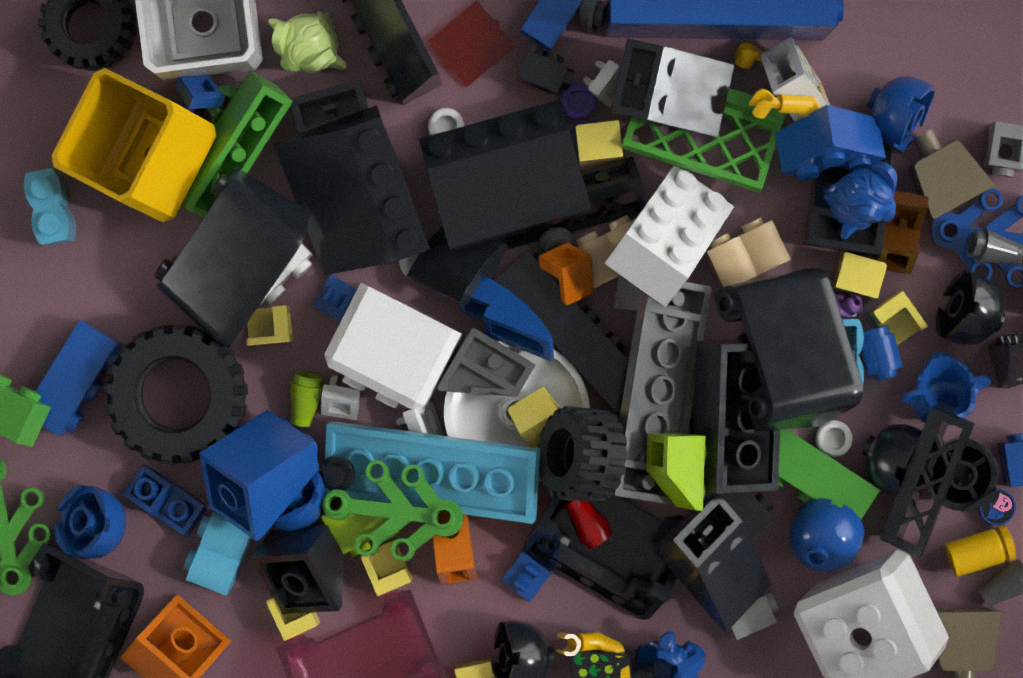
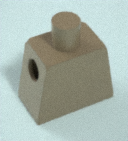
(946, 175)
(971, 640)

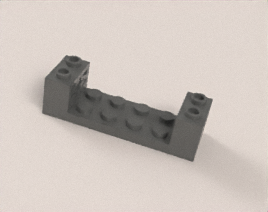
(658, 376)

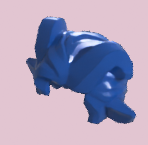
(863, 197)
(947, 382)
(671, 659)

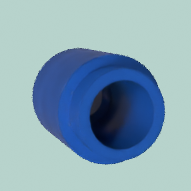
(881, 353)

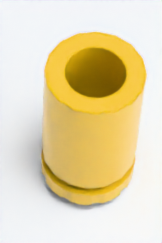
(980, 551)

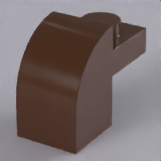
(902, 233)

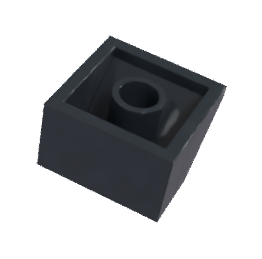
(302, 569)

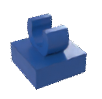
(335, 298)
(526, 576)

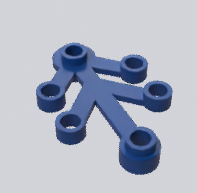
(963, 232)

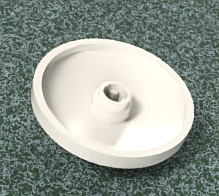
(487, 416)

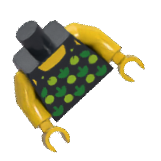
(601, 657)

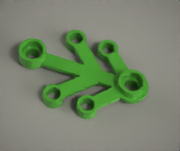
(398, 513)
(8, 534)

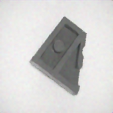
(486, 368)

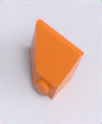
(176, 644)

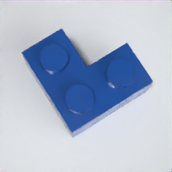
(829, 140)

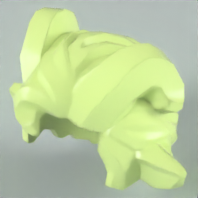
(306, 43)

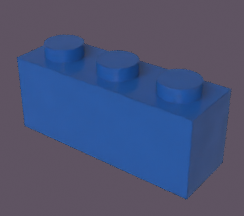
(76, 376)

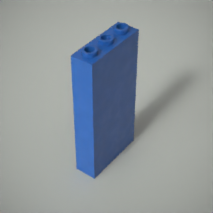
(723, 19)

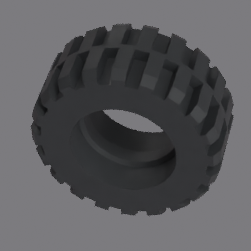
(126, 393)

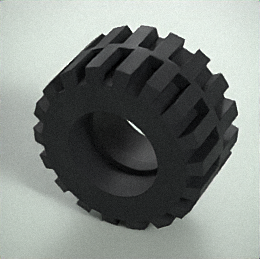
(94, 54)
(582, 454)

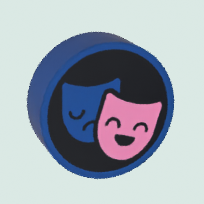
(999, 508)

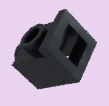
(545, 71)

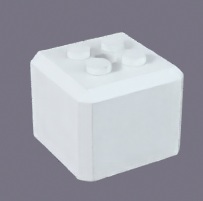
(177, 49)
(391, 349)
(888, 603)

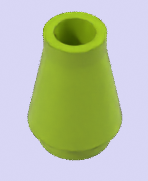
(304, 397)

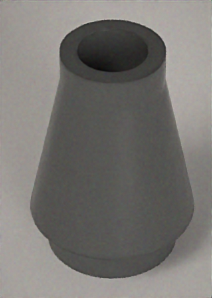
(991, 247)
(1004, 584)

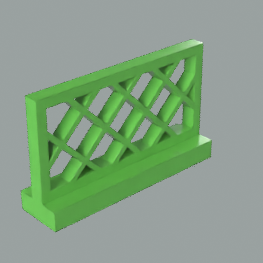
(738, 112)

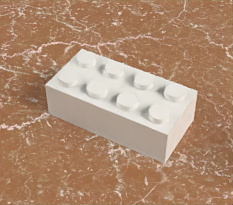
(670, 235)

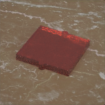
(471, 43)

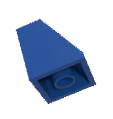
(258, 472)

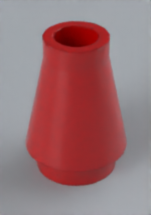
(588, 523)

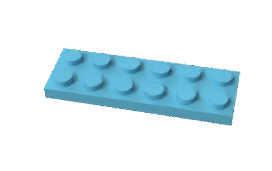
(475, 474)

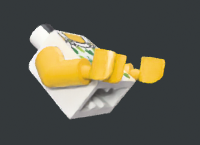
(790, 79)

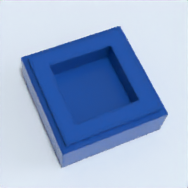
(199, 92)

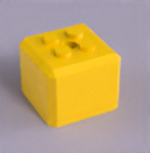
(134, 145)

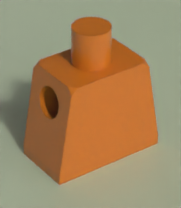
(455, 555)

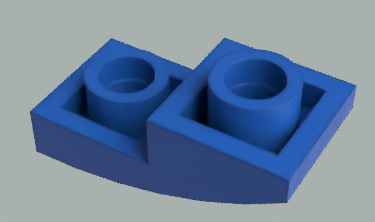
(165, 500)

